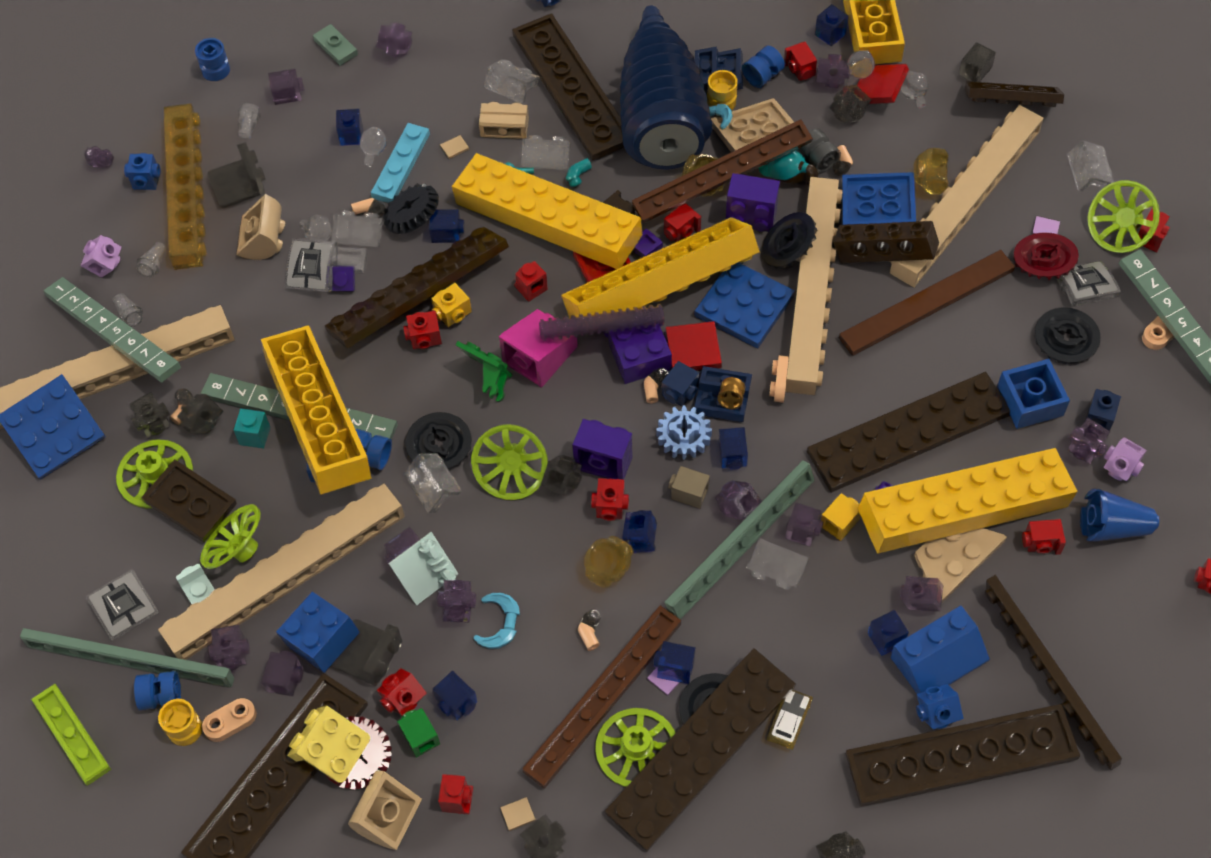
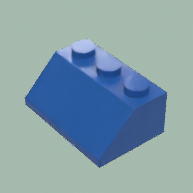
(941, 651)

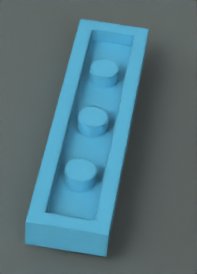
(400, 163)

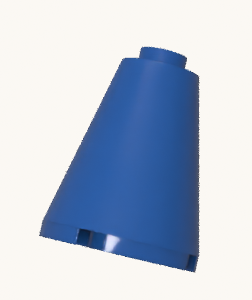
(1115, 517)

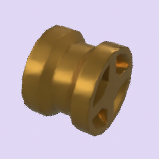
(731, 393)

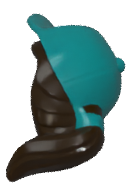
(790, 169)

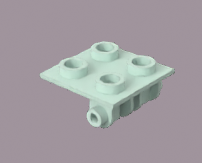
(423, 568)

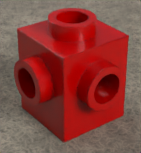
(422, 330)
(610, 499)
(400, 692)

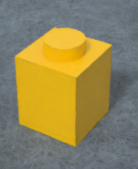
(841, 516)

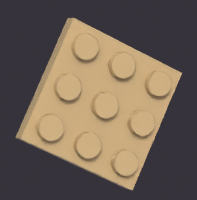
(751, 124)

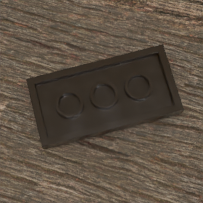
(1005, 92)

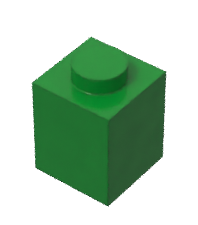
(418, 732)

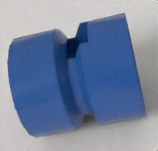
(212, 59)
(763, 66)
(376, 448)
(148, 693)

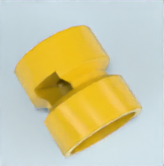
(722, 89)
(180, 722)

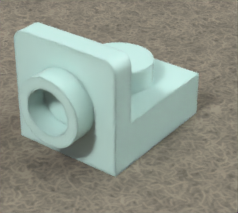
(195, 583)

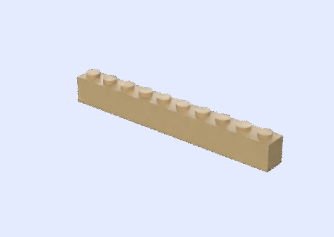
(974, 186)
(812, 290)
(110, 367)
(282, 571)

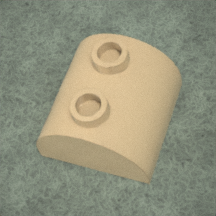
(260, 230)
(384, 811)

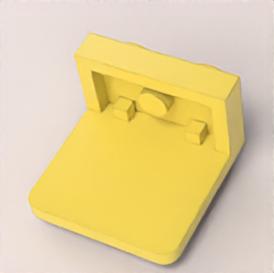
(329, 743)

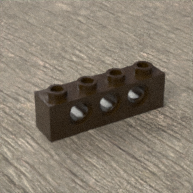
(886, 242)

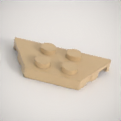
(957, 556)

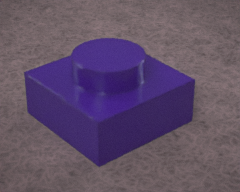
(647, 244)
(343, 278)

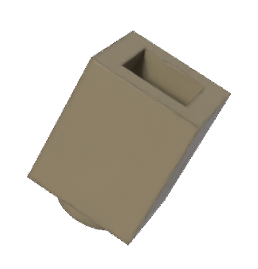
(689, 487)

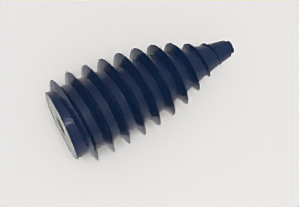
(662, 97)

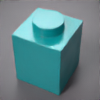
(252, 428)

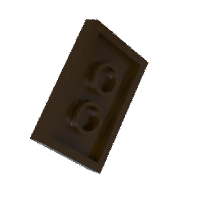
(189, 500)

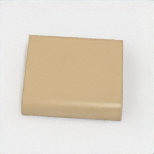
(454, 147)
(517, 814)

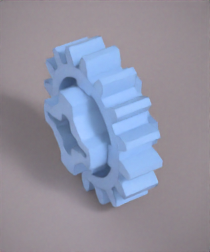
(696, 428)

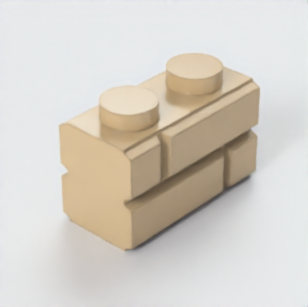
(503, 120)

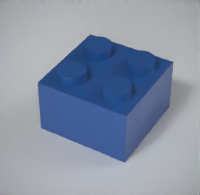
(1033, 393)
(318, 632)

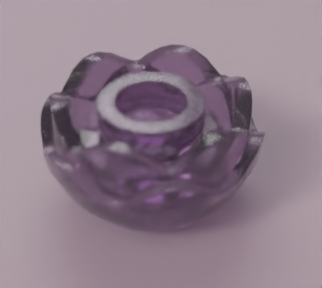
(98, 158)

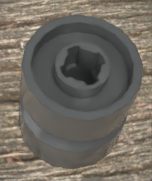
(820, 151)

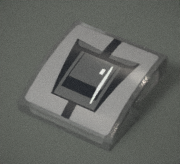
(311, 264)
(1089, 284)
(122, 604)

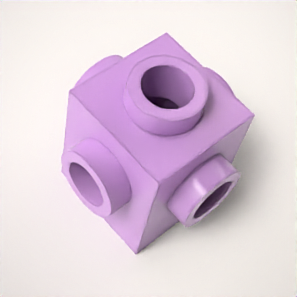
(101, 256)
(1126, 451)

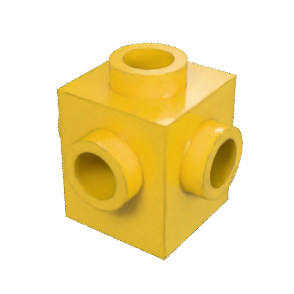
(451, 305)

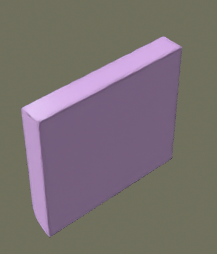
(1045, 225)
(664, 685)

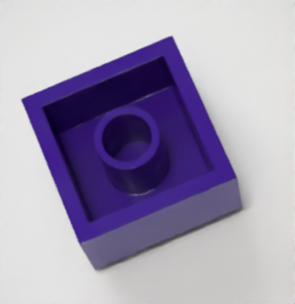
(753, 201)
(639, 352)
(603, 449)

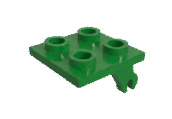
(494, 370)

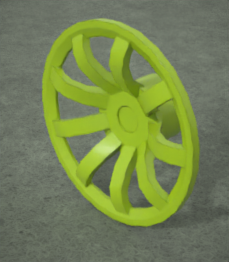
(1124, 217)
(510, 460)
(148, 468)
(239, 545)
(635, 744)

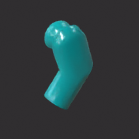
(575, 170)

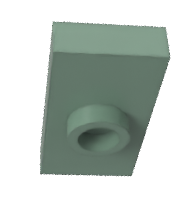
(335, 44)

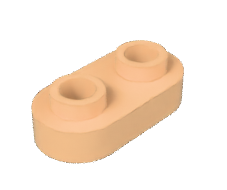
(1153, 341)
(777, 388)
(229, 721)

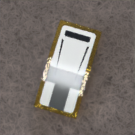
(790, 719)

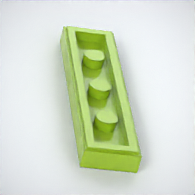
(71, 734)

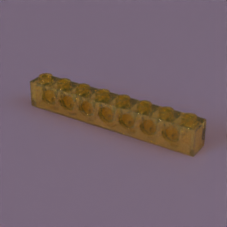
(183, 187)

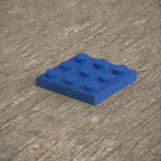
(878, 198)
(744, 304)
(51, 426)

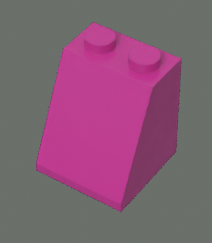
(529, 355)

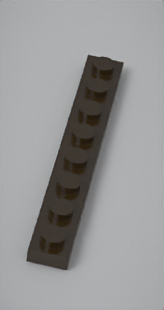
(1056, 679)

